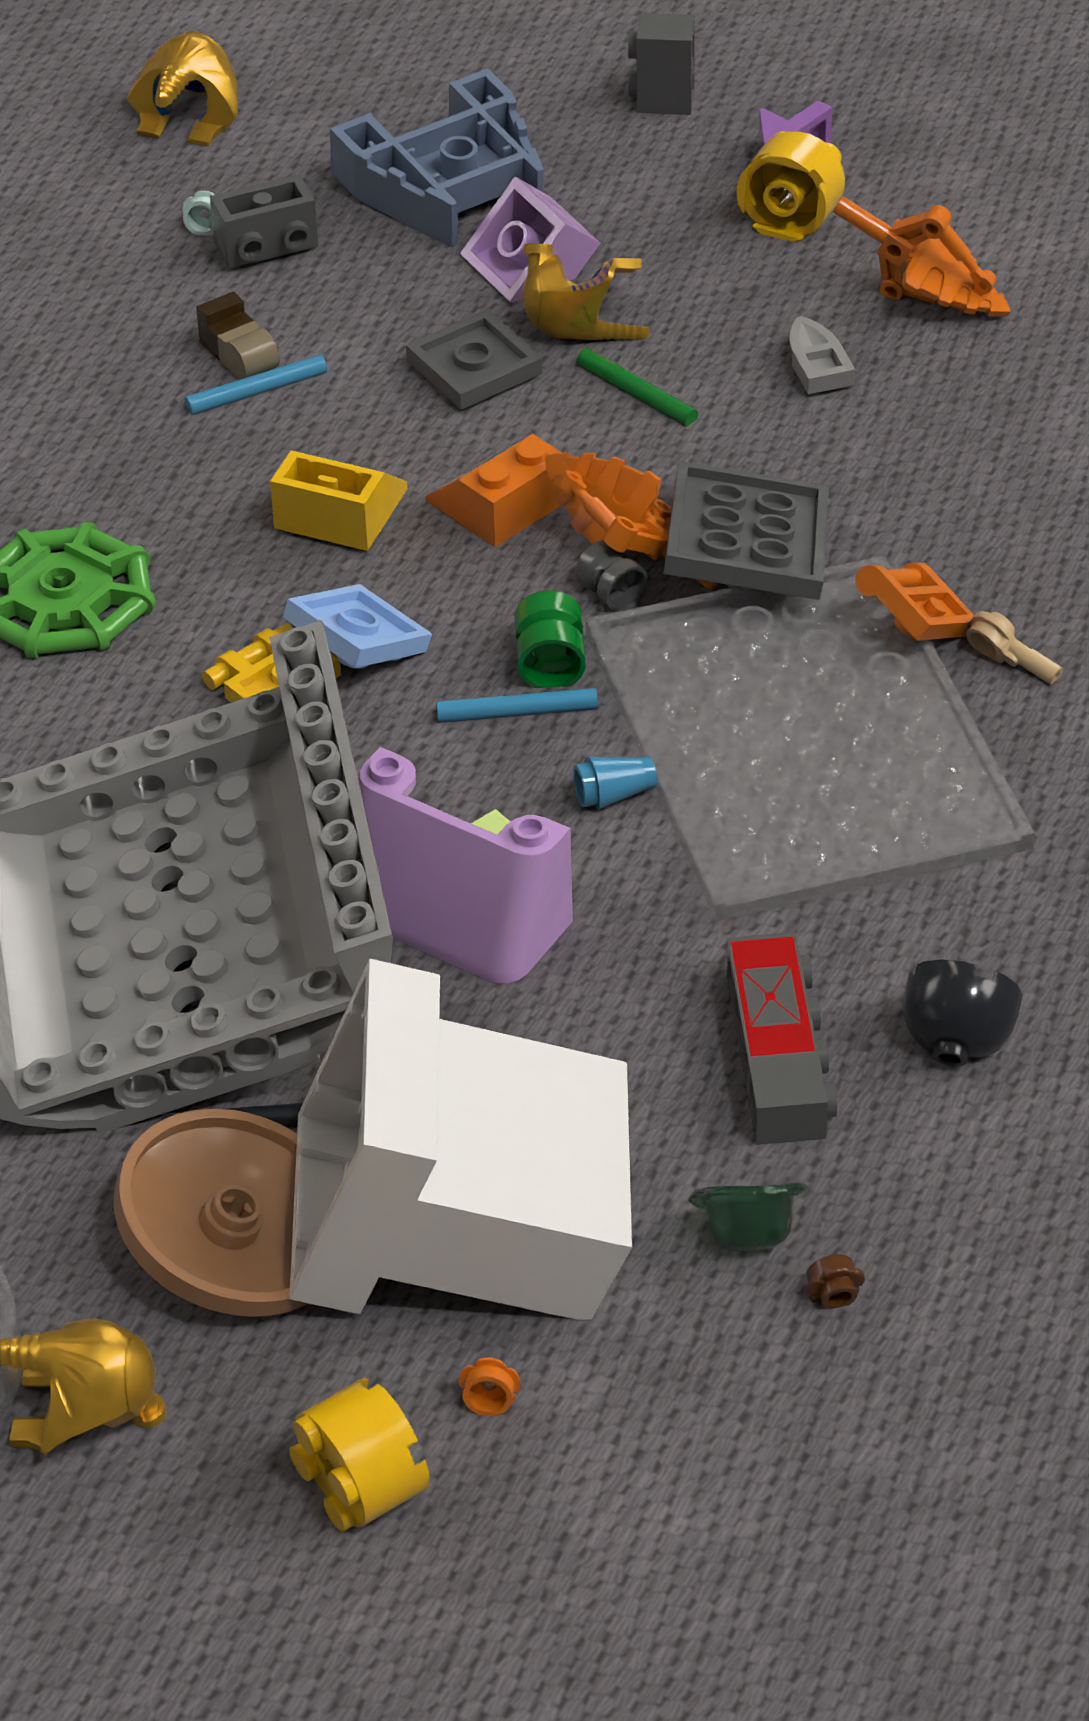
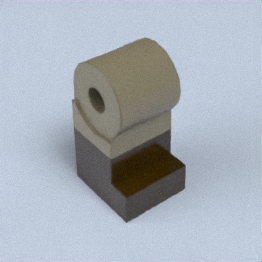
(235, 337)

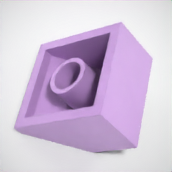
(522, 218)

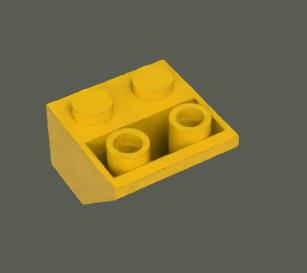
(333, 499)

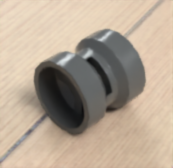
(606, 570)

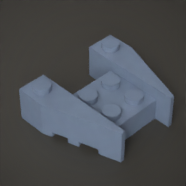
(441, 166)

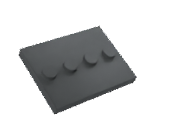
(747, 530)

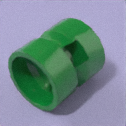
(549, 640)

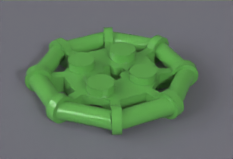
(89, 567)

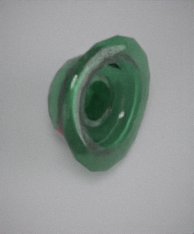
(749, 1215)

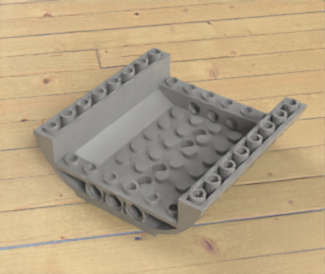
(268, 904)

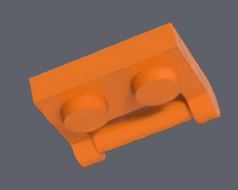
(917, 599)

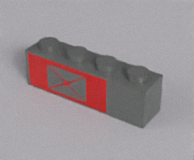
(778, 1039)

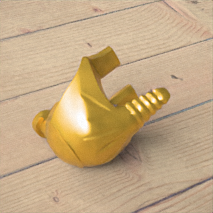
(189, 64)
(569, 308)
(94, 1379)

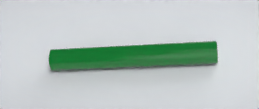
(637, 387)

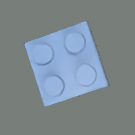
(359, 625)

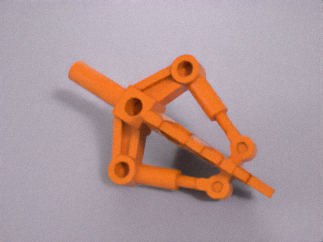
(936, 257)
(613, 503)

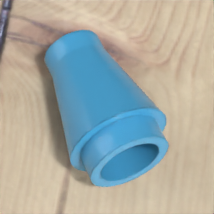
(612, 779)

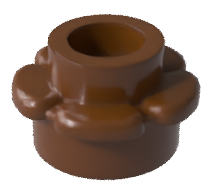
(834, 1281)

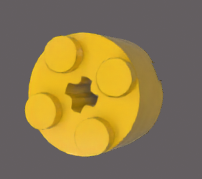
(791, 185)
(358, 1454)

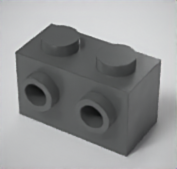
(663, 63)
(264, 221)

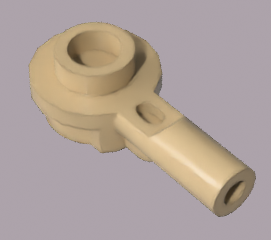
(994, 637)

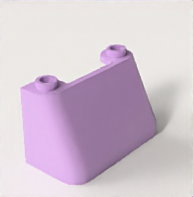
(463, 890)

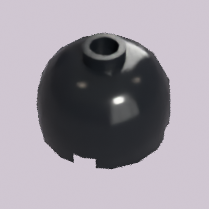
(959, 1012)

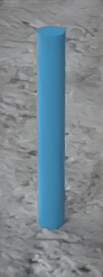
(255, 384)
(517, 705)

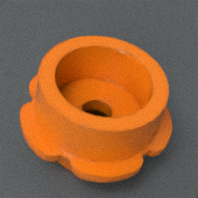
(486, 1397)

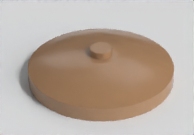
(213, 1209)

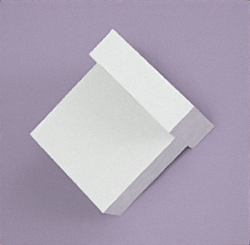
(458, 1160)

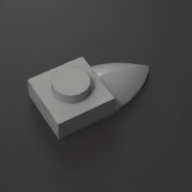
(819, 357)

